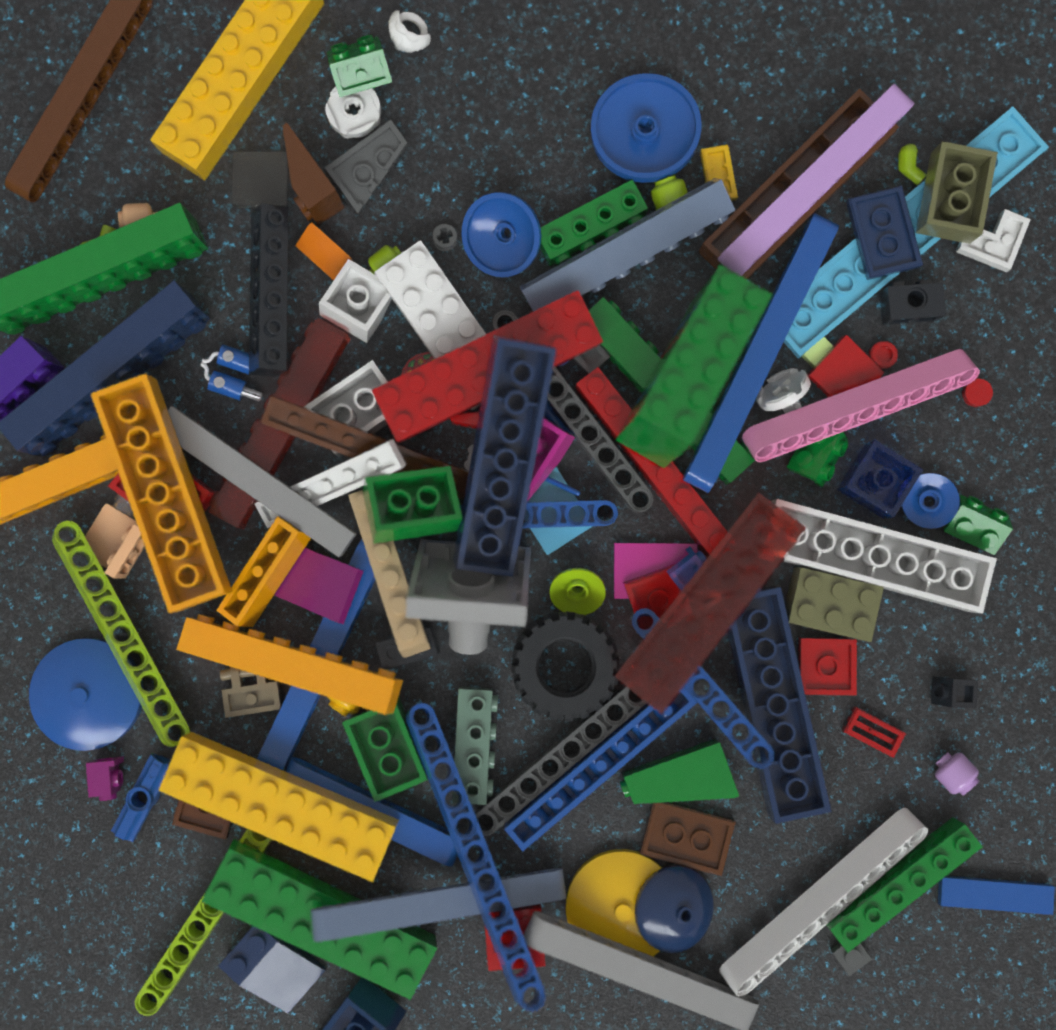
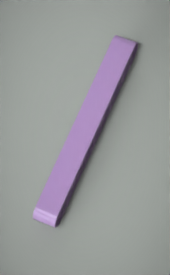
(816, 180)

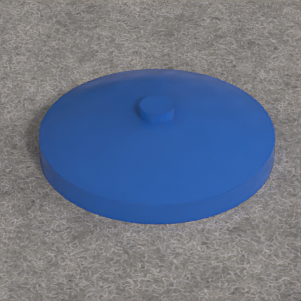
(645, 127)
(83, 695)

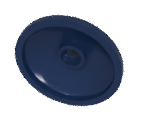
(662, 903)

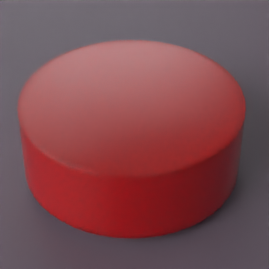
(883, 354)
(977, 393)

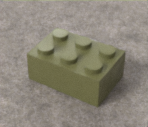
(956, 192)
(833, 604)

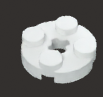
(354, 125)

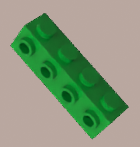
(592, 223)

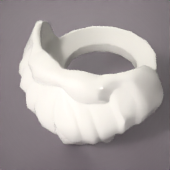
(404, 39)

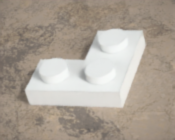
(1002, 245)

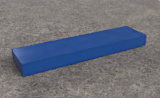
(996, 895)

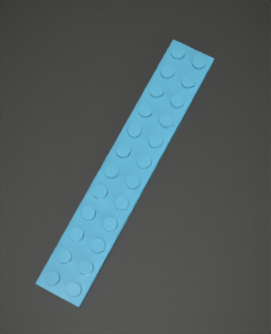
(842, 283)

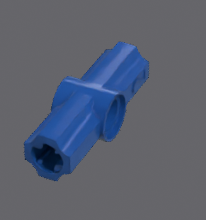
(134, 811)

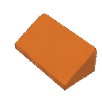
(322, 251)

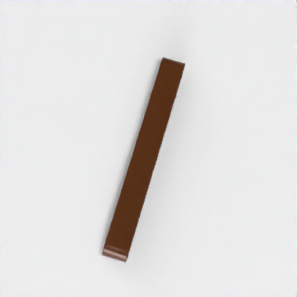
(76, 97)

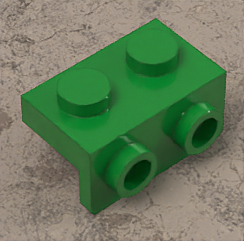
(819, 458)
(979, 525)

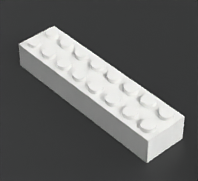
(890, 559)

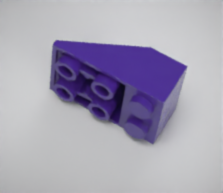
(23, 371)

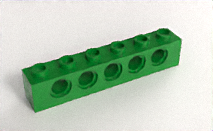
(904, 882)

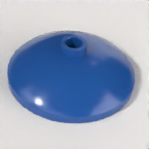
(485, 236)

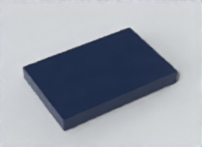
(884, 233)

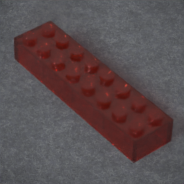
(711, 603)

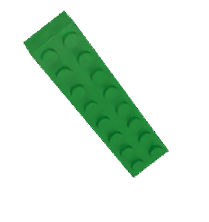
(98, 267)
(280, 902)

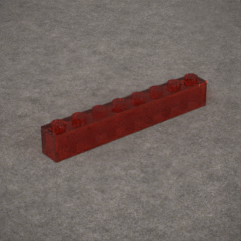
(267, 445)

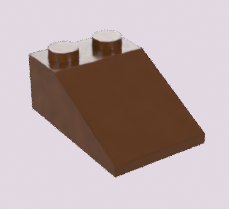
(314, 192)

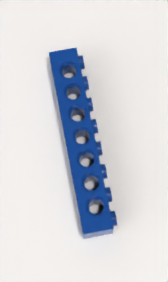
(593, 770)

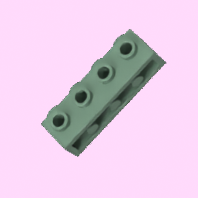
(473, 742)

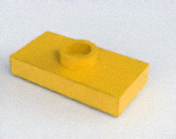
(718, 164)

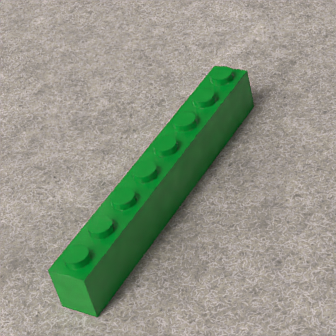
(637, 362)

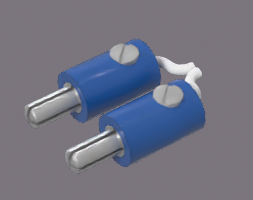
(227, 384)

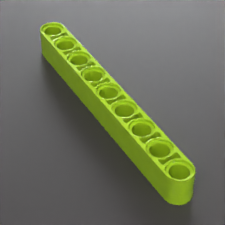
(120, 619)
(192, 938)

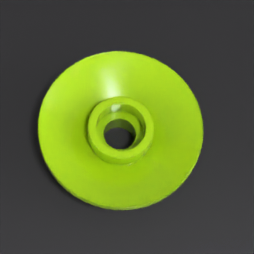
(578, 600)

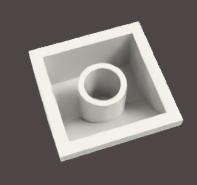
(355, 301)

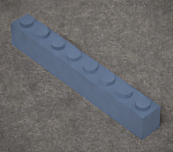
(632, 245)

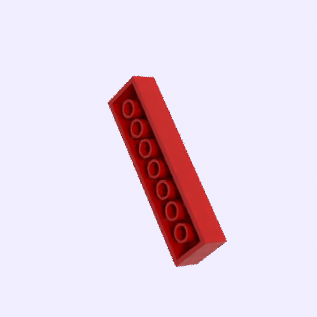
(458, 378)

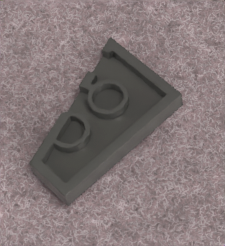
(367, 164)

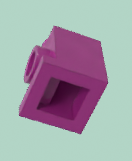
(104, 777)

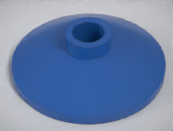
(945, 501)

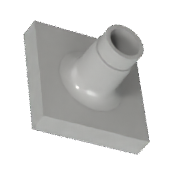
(465, 597)

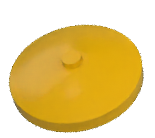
(605, 896)

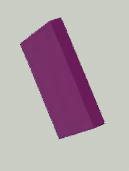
(321, 585)

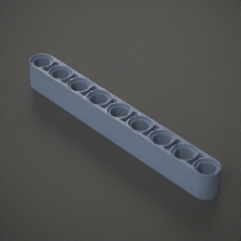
(431, 905)

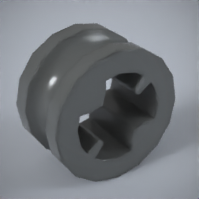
(437, 234)

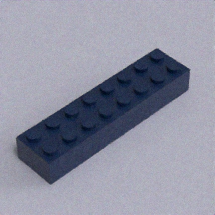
(118, 357)
(503, 455)
(778, 709)

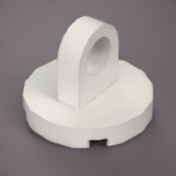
(784, 391)

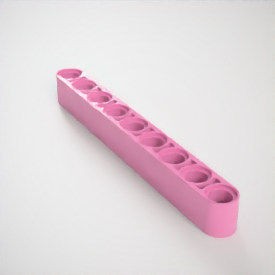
(860, 405)

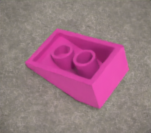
(550, 451)

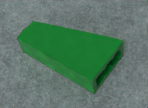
(682, 776)

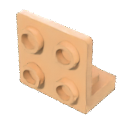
(115, 541)

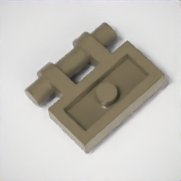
(249, 698)

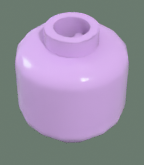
(956, 773)

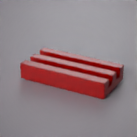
(852, 720)

